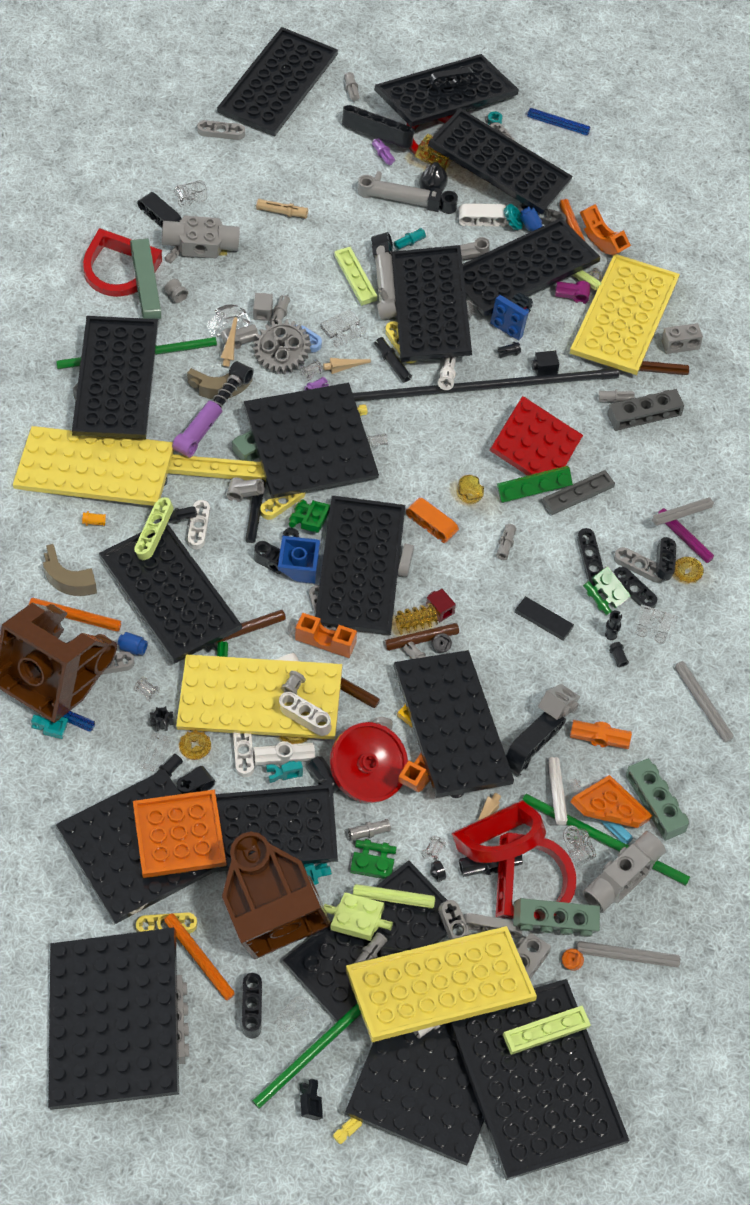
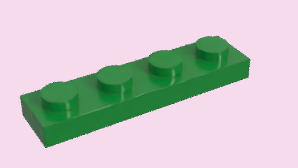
(534, 484)

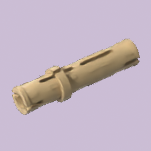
(287, 209)

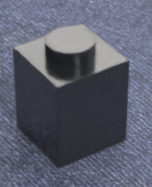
(545, 363)

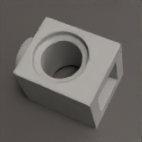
(263, 306)

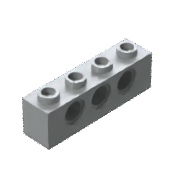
(183, 1029)

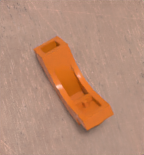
(600, 234)
(415, 775)

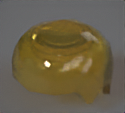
(470, 485)

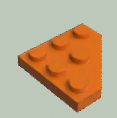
(611, 803)

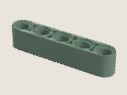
(145, 278)

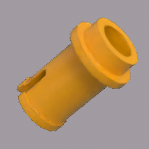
(93, 519)

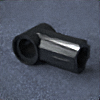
(322, 772)

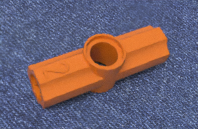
(601, 734)

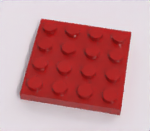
(535, 439)

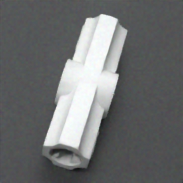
(271, 754)

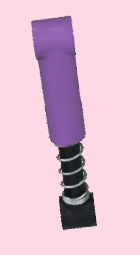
(188, 441)

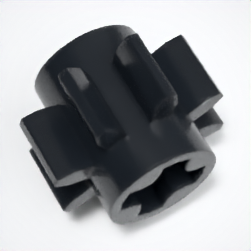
(164, 722)

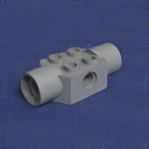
(200, 236)
(625, 872)

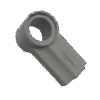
(475, 249)
(242, 335)
(240, 488)

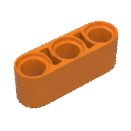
(432, 519)

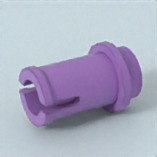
(317, 384)

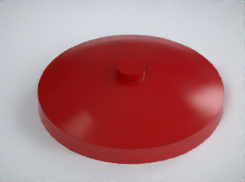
(368, 762)

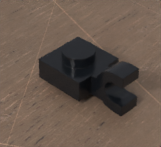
(310, 1103)

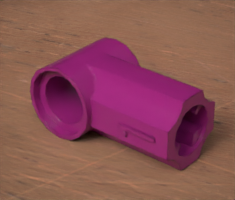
(578, 292)

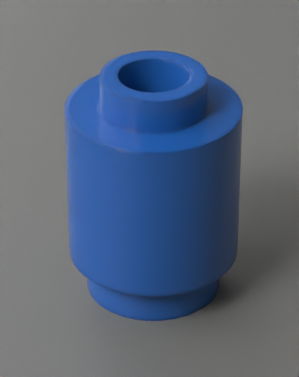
(531, 219)
(132, 643)

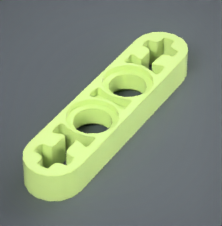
(151, 543)

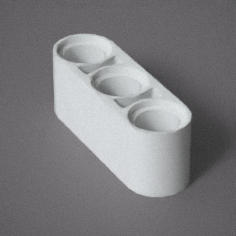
(482, 214)
(310, 721)

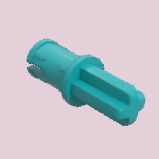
(410, 239)

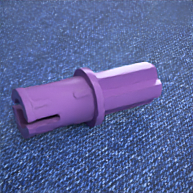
(383, 151)

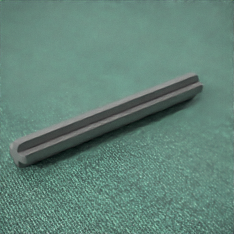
(704, 702)
(628, 954)

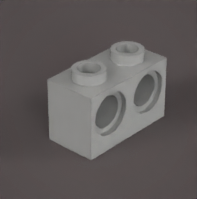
(682, 338)
(559, 701)
(532, 960)

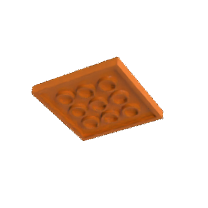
(179, 833)

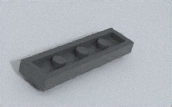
(578, 492)

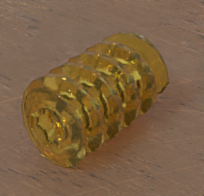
(416, 617)

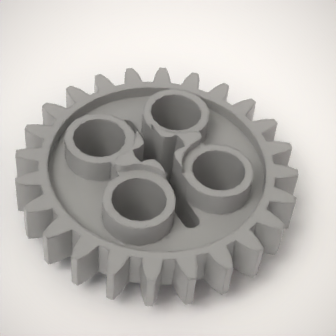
(282, 346)

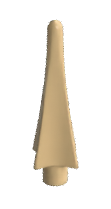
(228, 352)
(337, 365)
(490, 806)

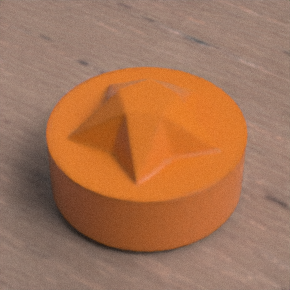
(572, 959)

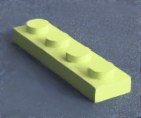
(355, 276)
(546, 1030)

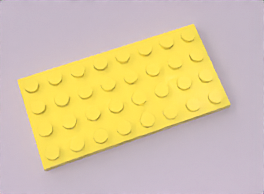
(625, 314)
(94, 466)
(245, 695)
(440, 983)

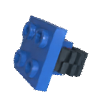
(511, 314)

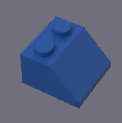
(299, 558)

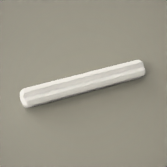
(557, 791)

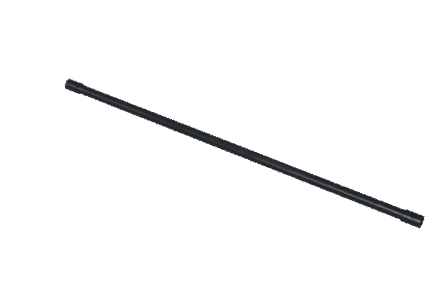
(607, 373)

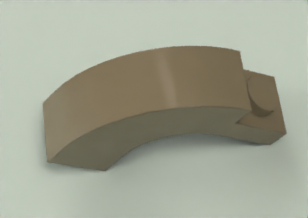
(209, 386)
(66, 581)

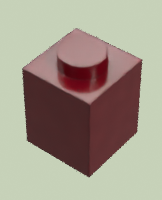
(442, 603)

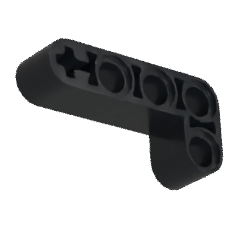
(531, 741)

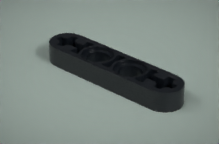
(589, 560)

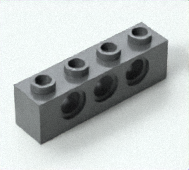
(645, 409)

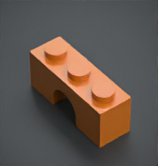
(312, 632)

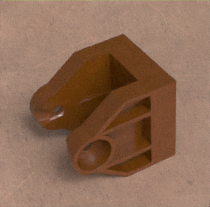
(66, 669)
(270, 896)

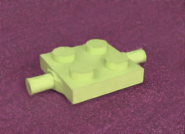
(357, 916)

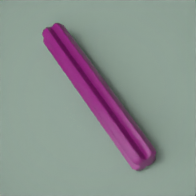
(689, 539)

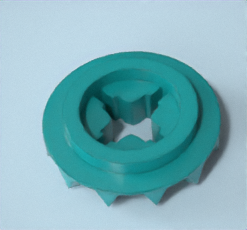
(512, 215)

